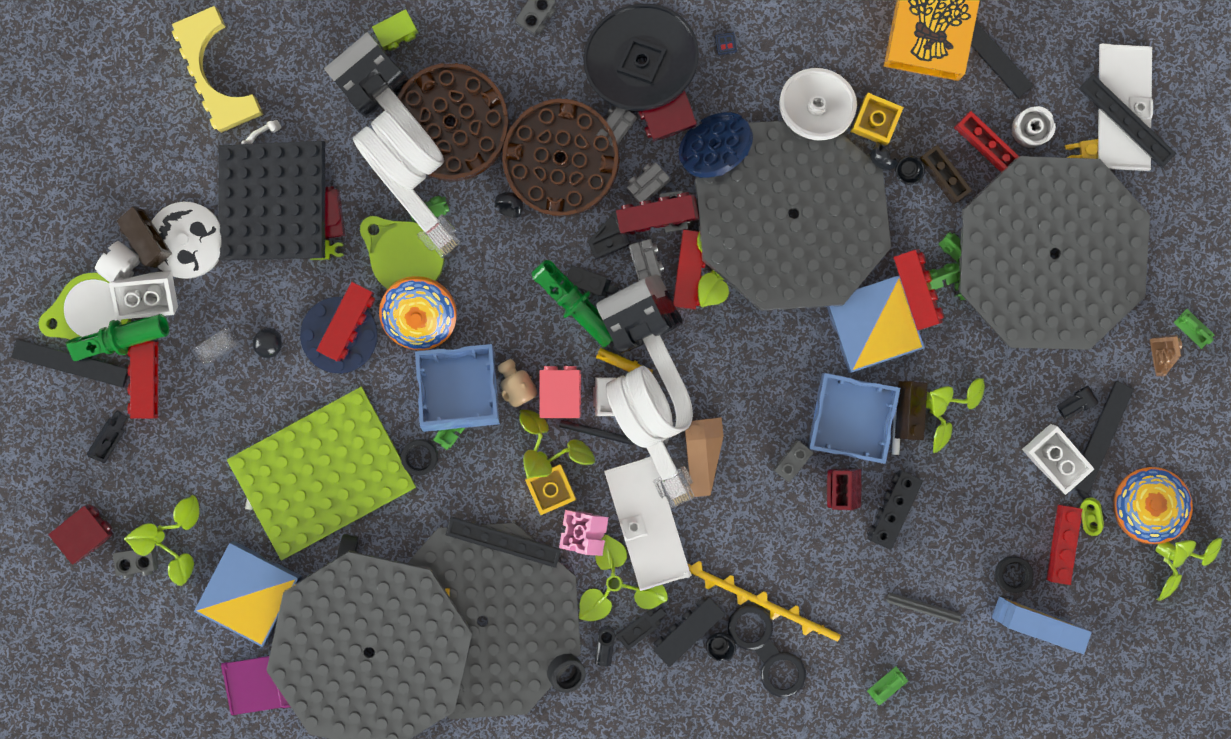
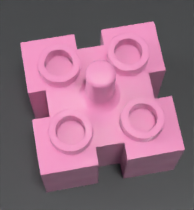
(583, 532)

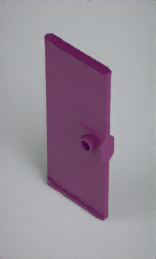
(251, 687)

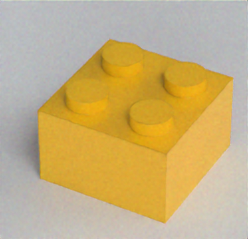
(876, 119)
(551, 491)

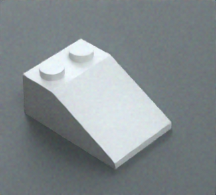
(144, 295)
(1058, 458)

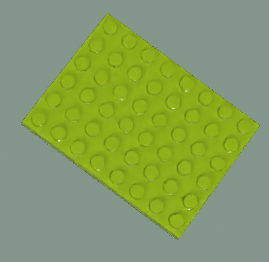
(321, 473)

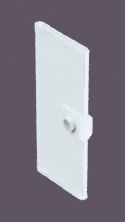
(1129, 76)
(647, 524)

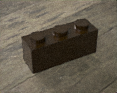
(945, 174)
(143, 237)
(911, 410)

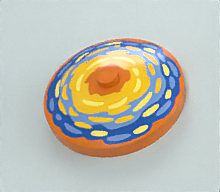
(418, 313)
(1152, 505)

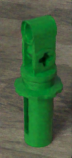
(572, 300)
(118, 337)

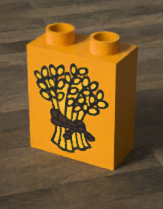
(932, 37)

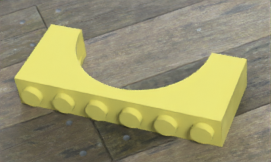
(194, 36)

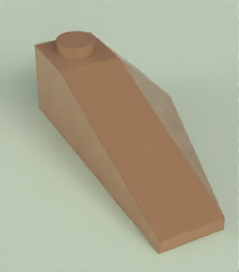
(1165, 353)
(703, 450)

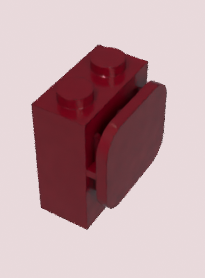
(668, 119)
(333, 214)
(844, 489)
(81, 533)

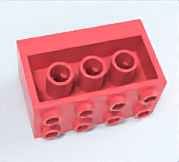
(560, 392)

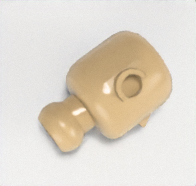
(517, 386)

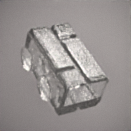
(216, 346)

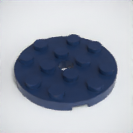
(733, 140)
(315, 326)

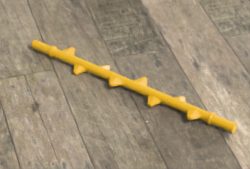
(761, 599)

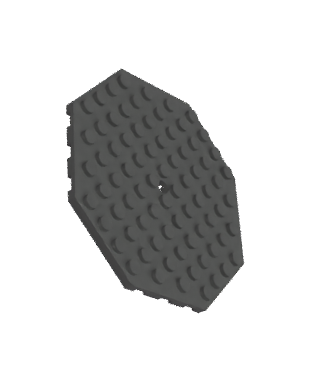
(1008, 247)
(803, 259)
(378, 605)
(528, 615)

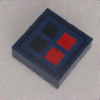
(725, 43)

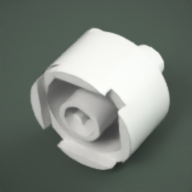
(1043, 123)
(117, 263)

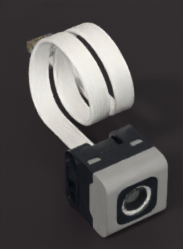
(400, 146)
(639, 405)

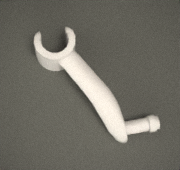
(272, 125)

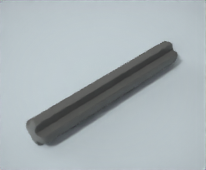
(923, 608)

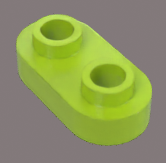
(1092, 515)

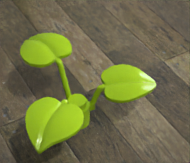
(711, 287)
(938, 402)
(536, 462)
(148, 535)
(1179, 554)
(596, 605)

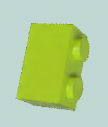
(395, 30)

